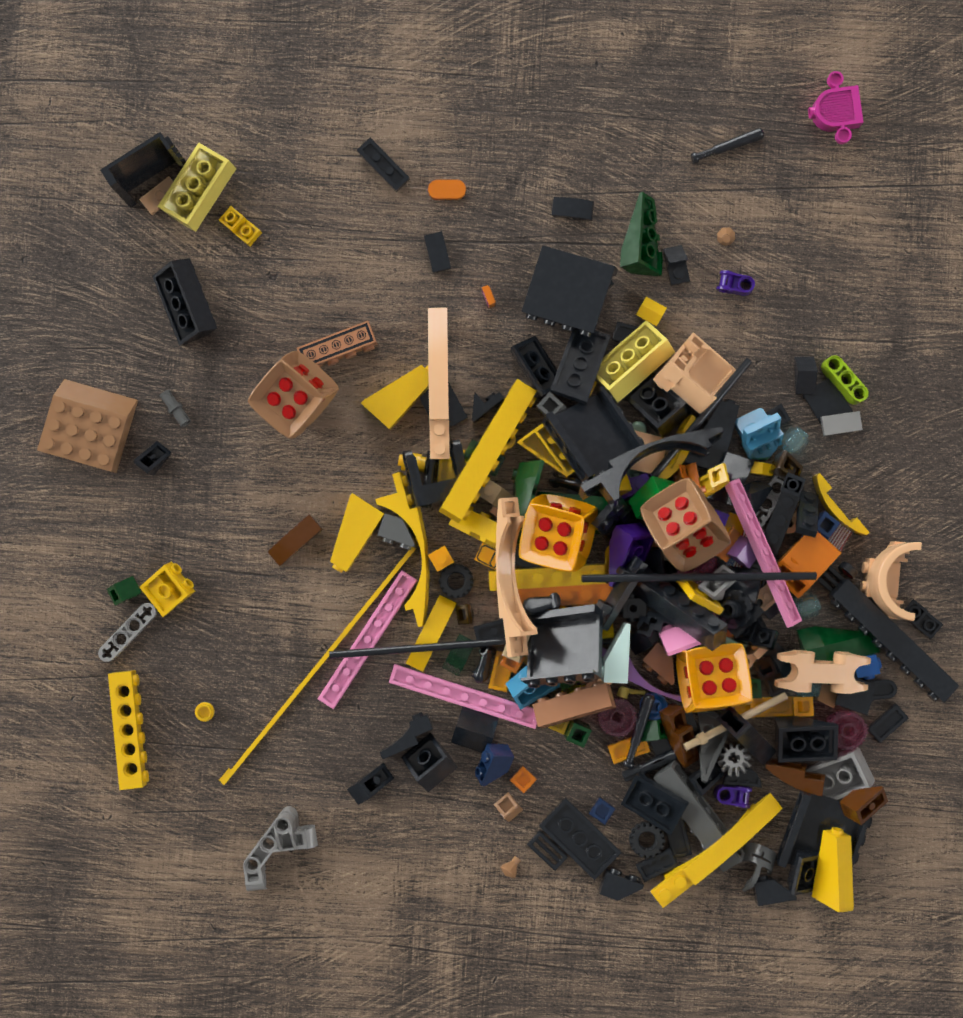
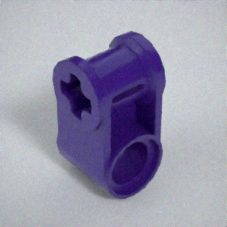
(734, 283)
(736, 795)

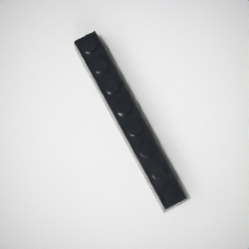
(893, 641)

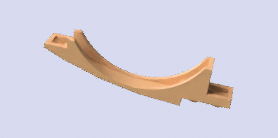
(438, 383)
(515, 619)

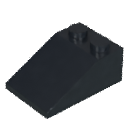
(657, 407)
(805, 739)

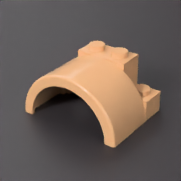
(695, 373)
(882, 579)

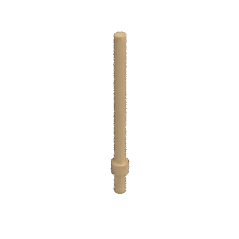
(702, 738)

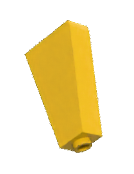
(398, 397)
(355, 531)
(834, 871)

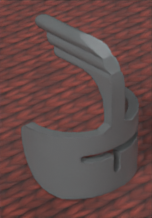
(757, 849)

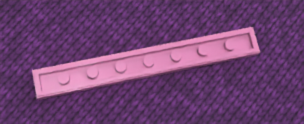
(762, 552)
(368, 638)
(462, 696)

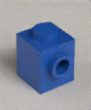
(870, 670)

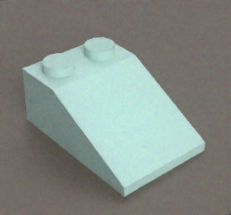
(616, 659)

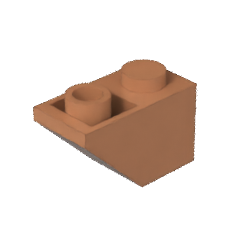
(662, 664)

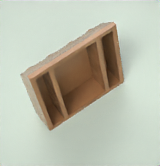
(87, 425)

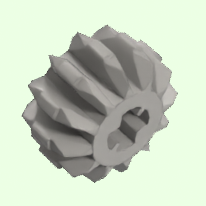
(742, 760)

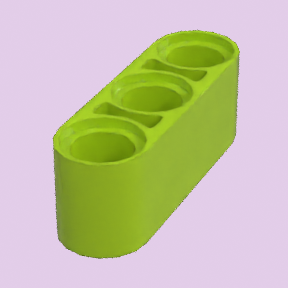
(853, 384)

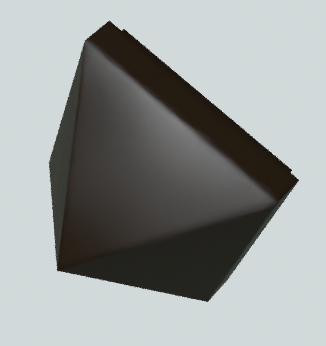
(464, 614)

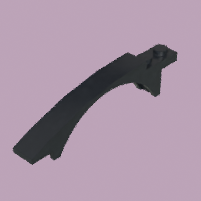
(609, 479)

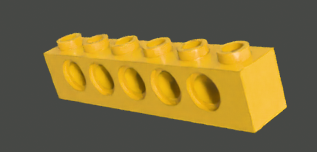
(126, 778)

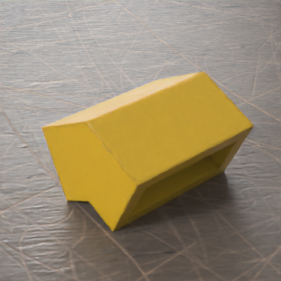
(651, 311)

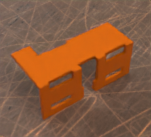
(692, 474)
(733, 534)

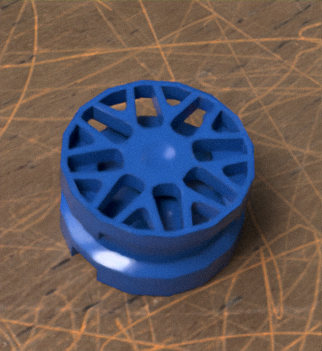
(659, 704)

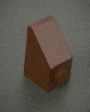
(863, 803)

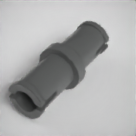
(175, 408)

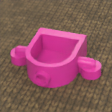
(837, 109)

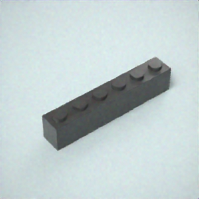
(698, 814)

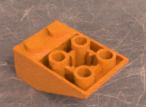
(807, 555)

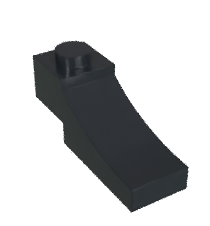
(418, 725)

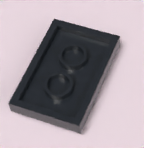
(609, 518)
(654, 803)

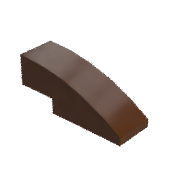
(295, 540)
(678, 733)
(797, 776)

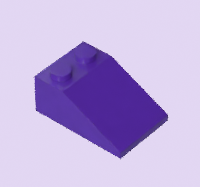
(625, 542)

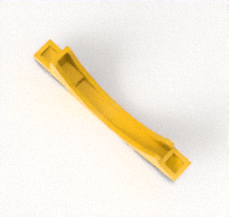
(401, 504)
(702, 865)

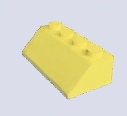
(197, 187)
(633, 360)

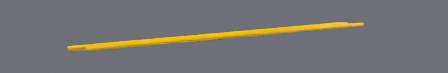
(228, 774)

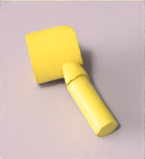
(624, 692)

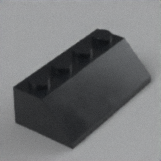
(184, 301)

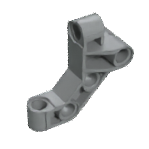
(286, 836)

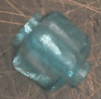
(795, 440)
(808, 605)

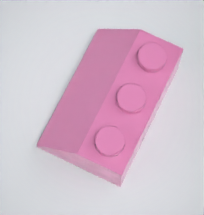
(676, 640)

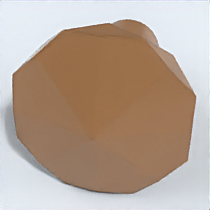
(726, 236)
(510, 868)

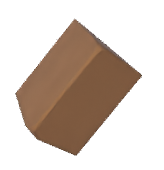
(826, 696)
(508, 807)

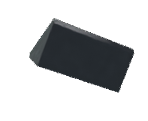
(535, 365)

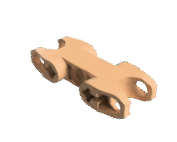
(807, 670)

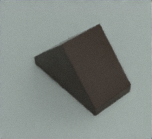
(784, 463)

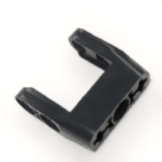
(436, 491)

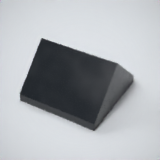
(474, 729)
(802, 871)

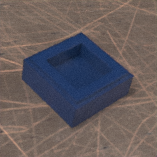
(602, 810)

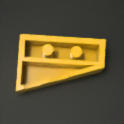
(543, 447)
(478, 526)

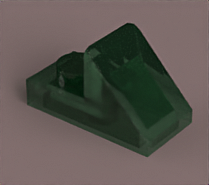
(457, 657)

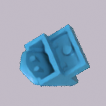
(759, 434)

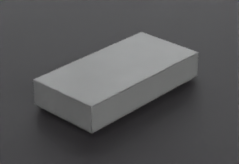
(841, 423)

